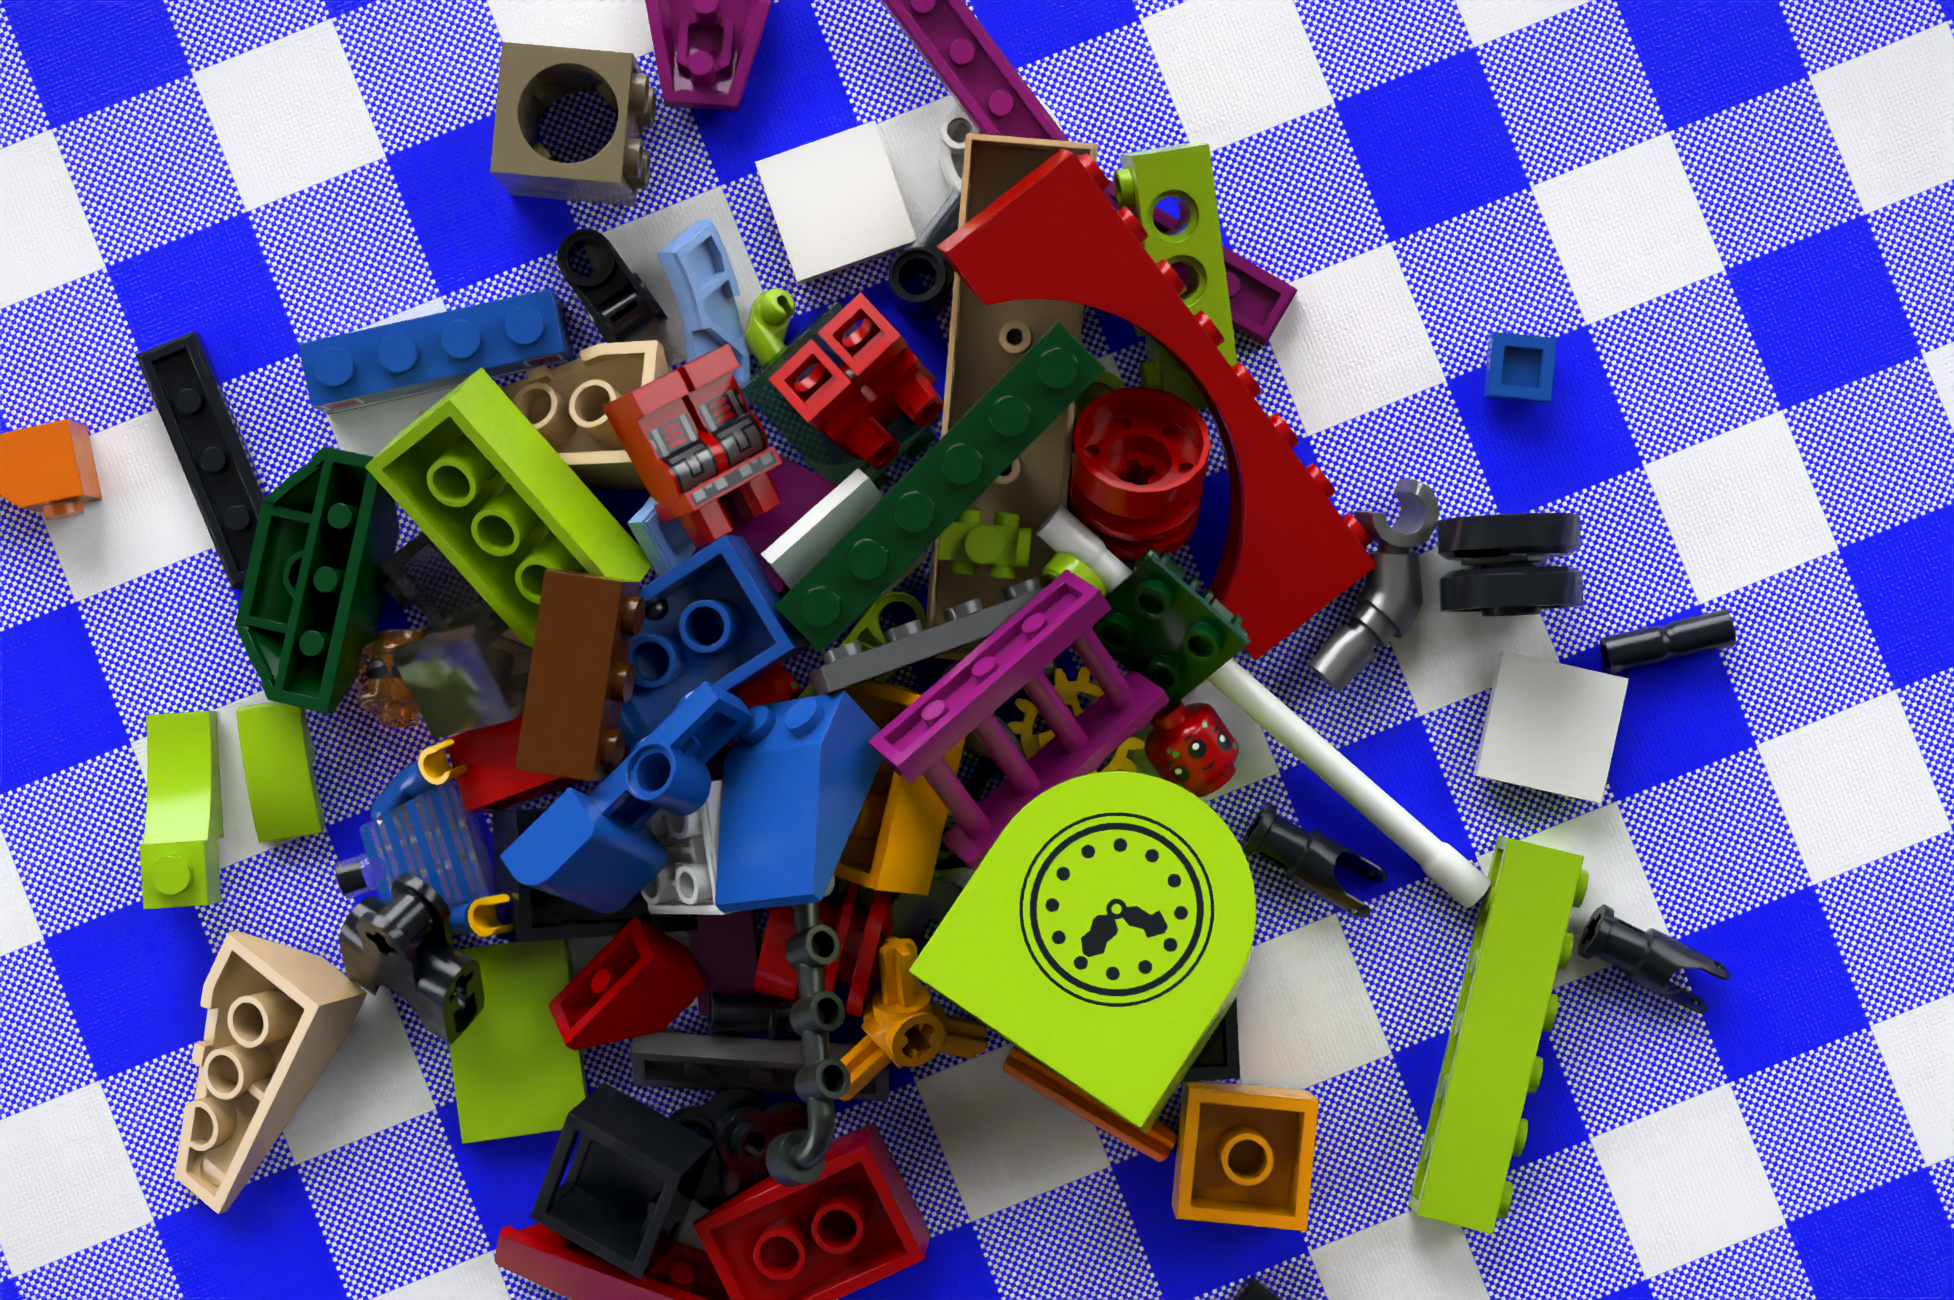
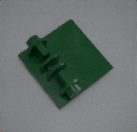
(1167, 627)

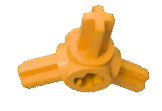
(905, 1023)

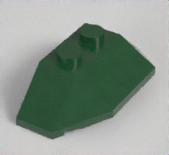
(317, 579)

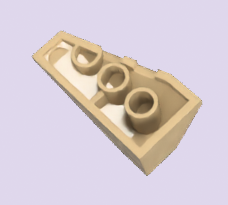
(568, 411)
(265, 1044)

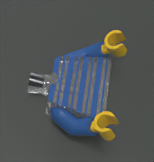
(428, 834)

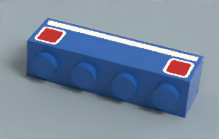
(435, 351)

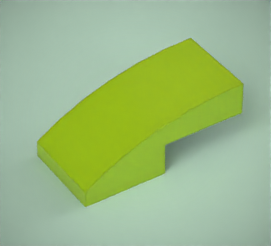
(279, 770)

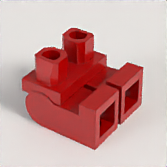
(867, 390)

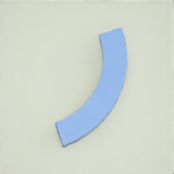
(710, 319)

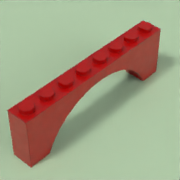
(1067, 242)

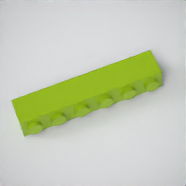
(1497, 1034)

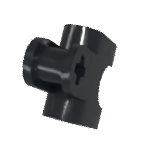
(413, 954)

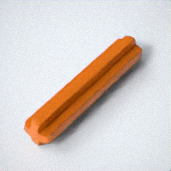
(1157, 1142)

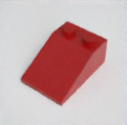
(819, 1235)

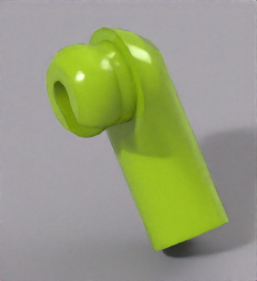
(769, 323)

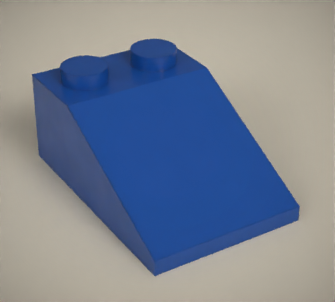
(715, 631)
(791, 800)

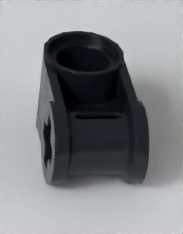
(611, 291)

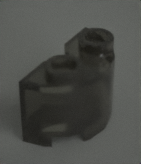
(430, 581)

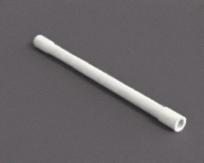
(1438, 859)

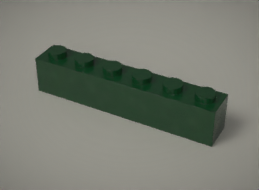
(940, 486)

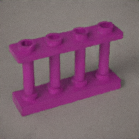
(985, 680)

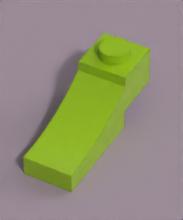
(182, 811)

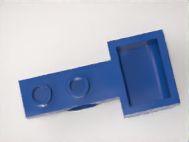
(599, 844)

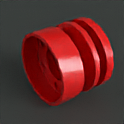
(1138, 470)
(860, 937)

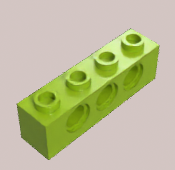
(1196, 241)

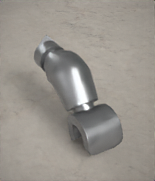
(1390, 591)

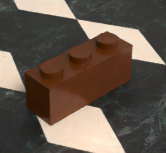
(579, 675)

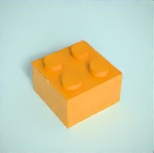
(1244, 1155)

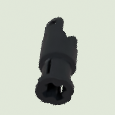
(1309, 858)
(1646, 956)

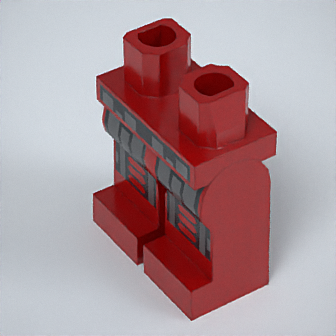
(696, 443)

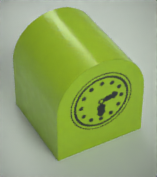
(1103, 936)

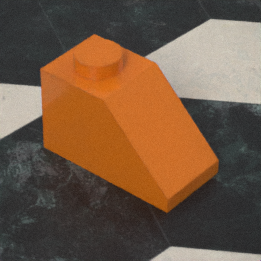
(49, 469)

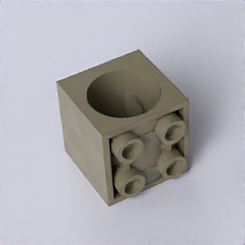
(536, 78)

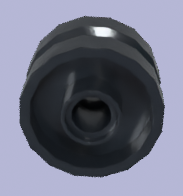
(1509, 563)

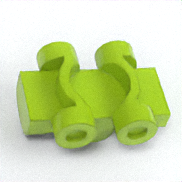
(997, 544)

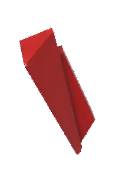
(582, 1275)

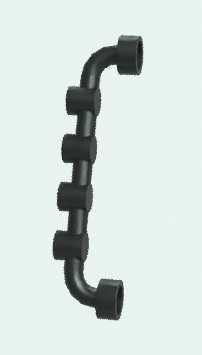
(800, 1154)

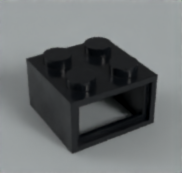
(625, 1180)

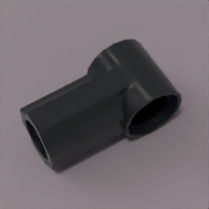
(926, 258)

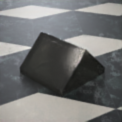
(465, 678)

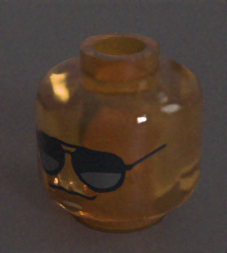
(381, 684)

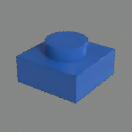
(1520, 368)

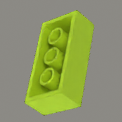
(501, 501)

